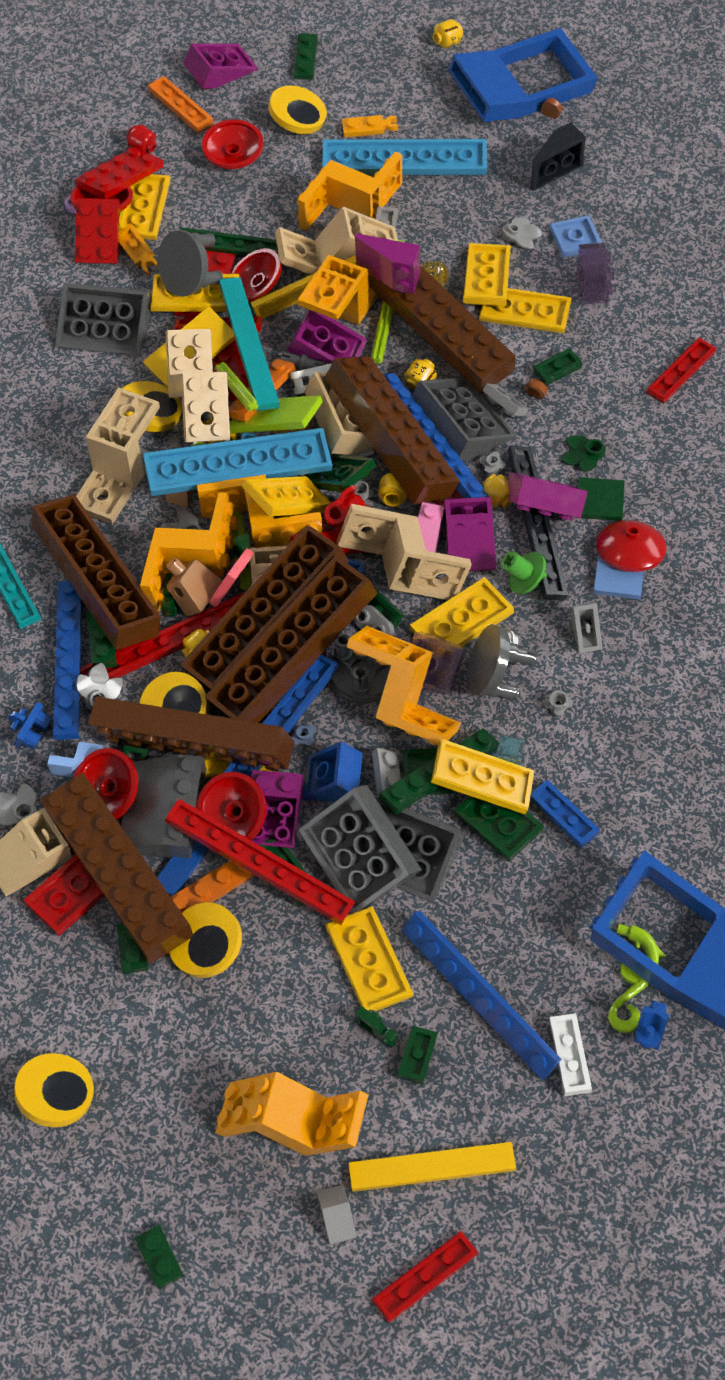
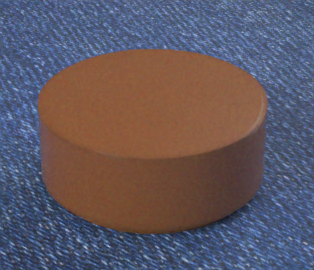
(551, 108)
(536, 388)

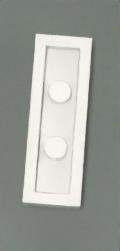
(570, 1049)

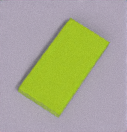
(291, 414)

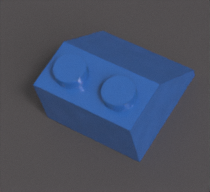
(332, 773)

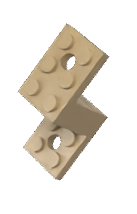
(334, 240)
(197, 385)
(116, 454)
(403, 552)

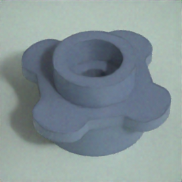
(306, 740)

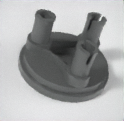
(185, 262)
(490, 660)
(358, 677)

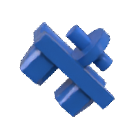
(26, 735)
(651, 1025)

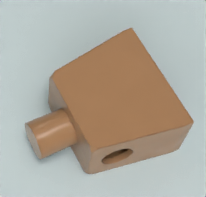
(191, 585)

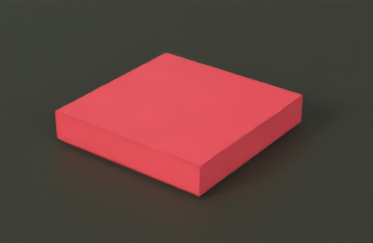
(231, 577)

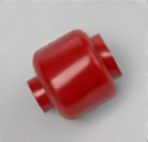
(141, 138)

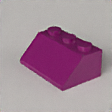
(546, 496)

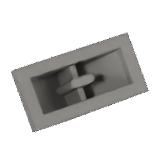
(586, 627)
(336, 1214)

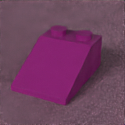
(217, 63)
(389, 261)
(325, 339)

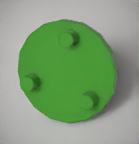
(524, 571)

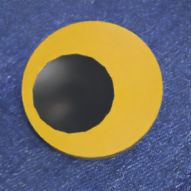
(297, 109)
(169, 410)
(176, 692)
(214, 941)
(53, 1090)

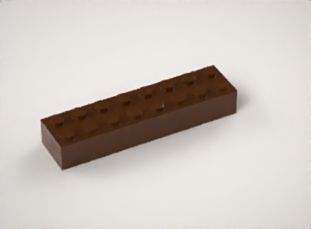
(450, 330)
(392, 429)
(95, 572)
(260, 606)
(292, 643)
(192, 733)
(117, 868)

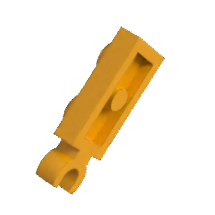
(368, 125)
(137, 248)

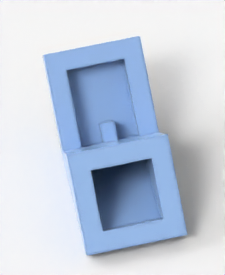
(67, 766)

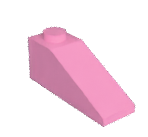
(431, 524)

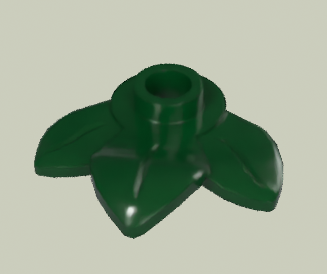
(581, 452)

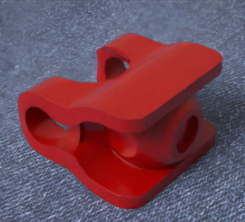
(337, 511)

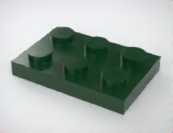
(344, 473)
(499, 827)

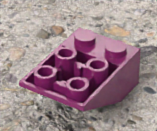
(471, 531)
(283, 807)

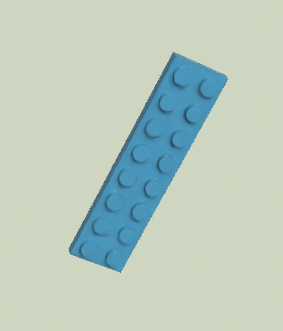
(418, 155)
(270, 455)

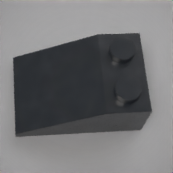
(558, 156)

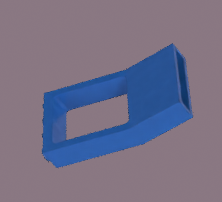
(495, 90)
(703, 980)

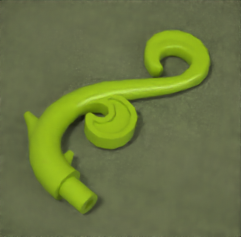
(645, 940)

